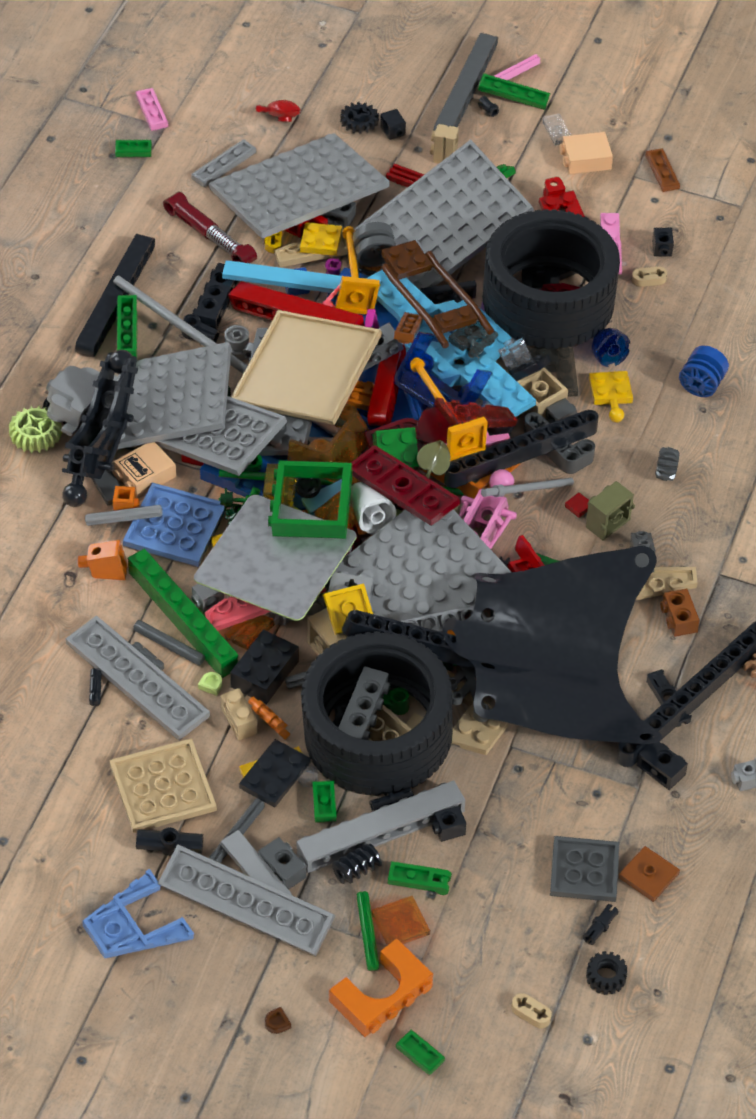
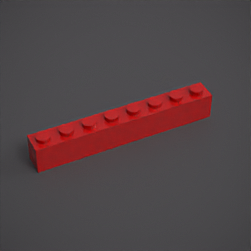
(266, 303)

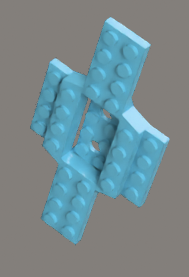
(501, 387)

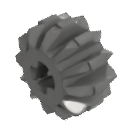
(667, 463)

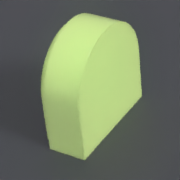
(211, 683)

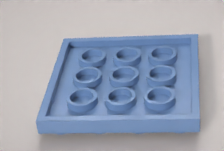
(183, 528)

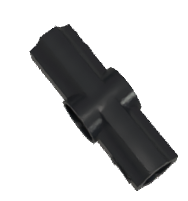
(158, 840)

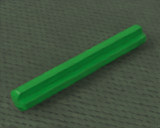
(367, 931)

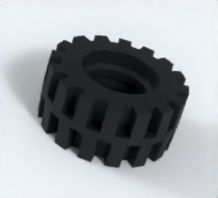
(606, 984)

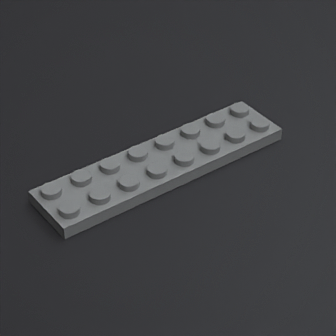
(138, 678)
(246, 900)

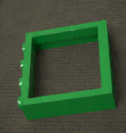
(304, 527)

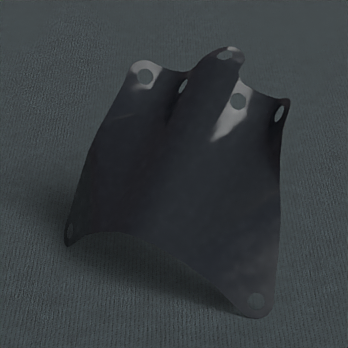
(557, 646)

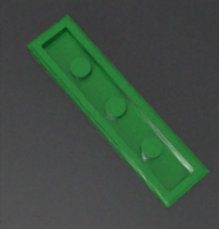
(514, 91)

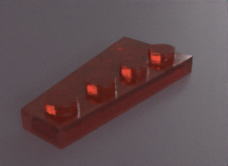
(459, 413)

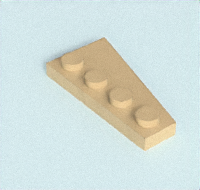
(291, 254)
(668, 579)

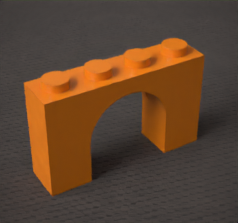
(370, 1013)

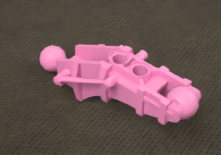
(489, 505)

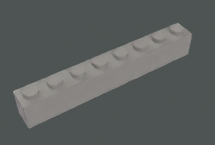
(378, 826)

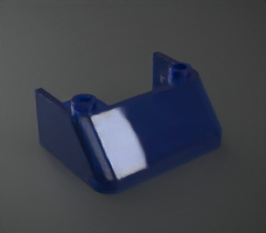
(415, 386)

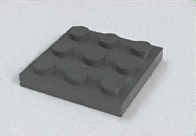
(584, 869)

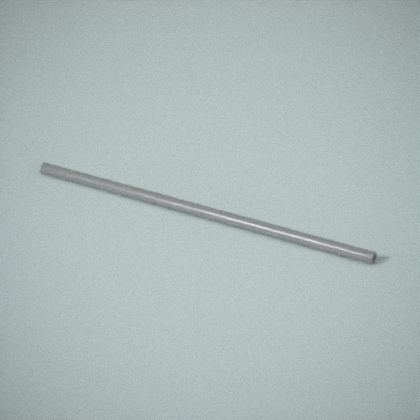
(193, 333)

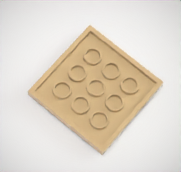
(162, 785)

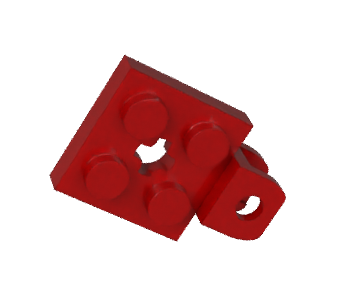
(556, 197)

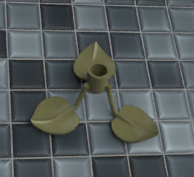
(435, 459)

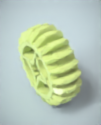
(34, 430)

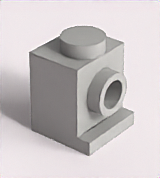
(745, 775)

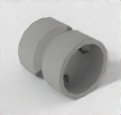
(238, 338)

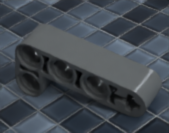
(570, 457)

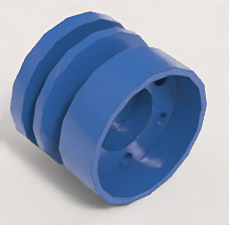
(703, 371)

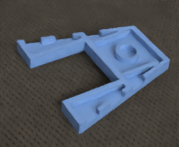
(116, 931)

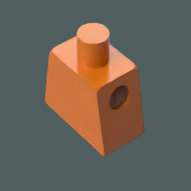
(105, 560)

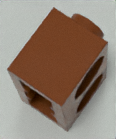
(680, 612)

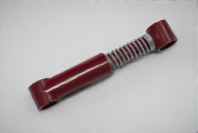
(179, 206)

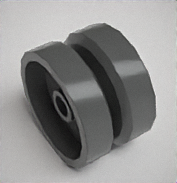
(370, 241)

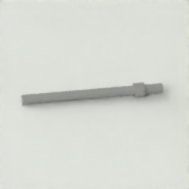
(500, 490)

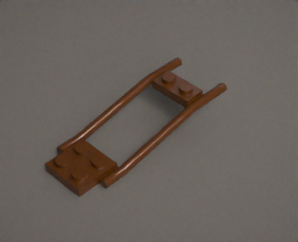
(409, 260)

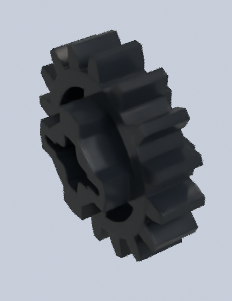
(359, 117)

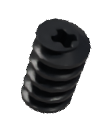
(356, 862)

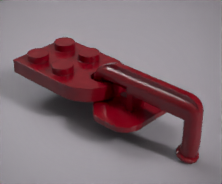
(429, 429)

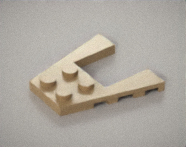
(468, 732)

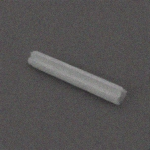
(123, 515)

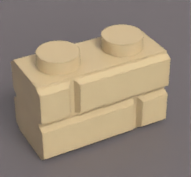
(445, 142)
(239, 714)

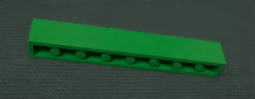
(182, 612)

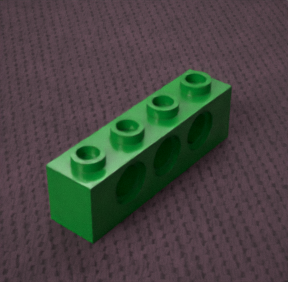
(127, 323)

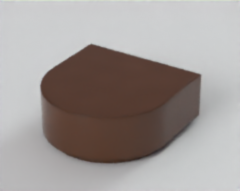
(277, 1021)

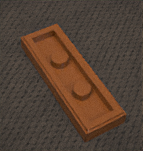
(662, 170)

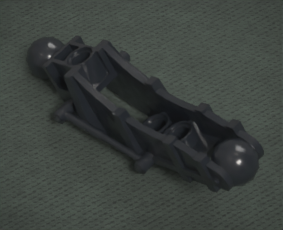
(102, 427)

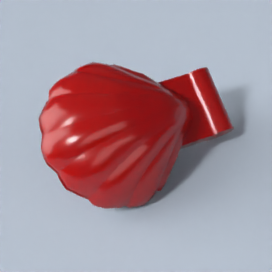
(282, 109)

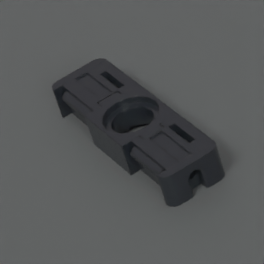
(661, 688)

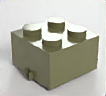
(609, 510)

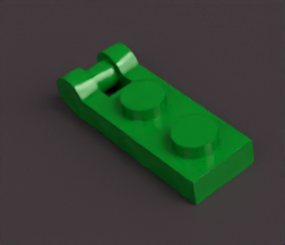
(419, 877)

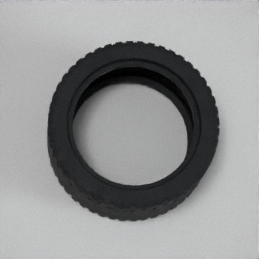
(556, 241)
(383, 764)

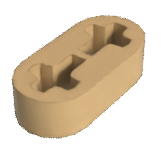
(649, 276)
(531, 1010)

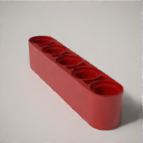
(385, 390)

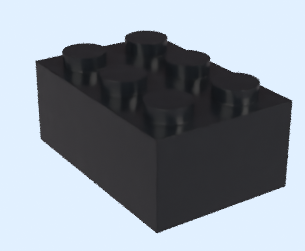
(264, 666)

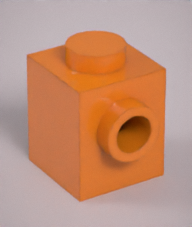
(125, 498)

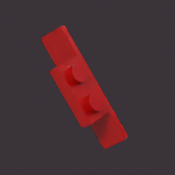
(528, 556)

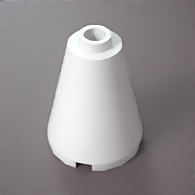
(371, 508)

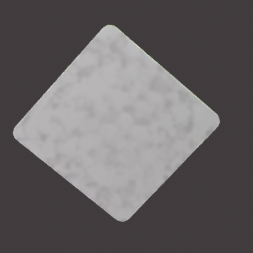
(269, 569)

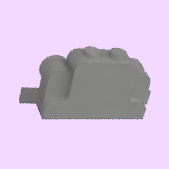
(71, 396)

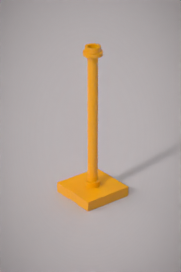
(356, 293)
(461, 438)

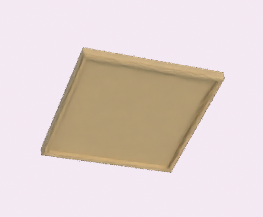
(306, 366)

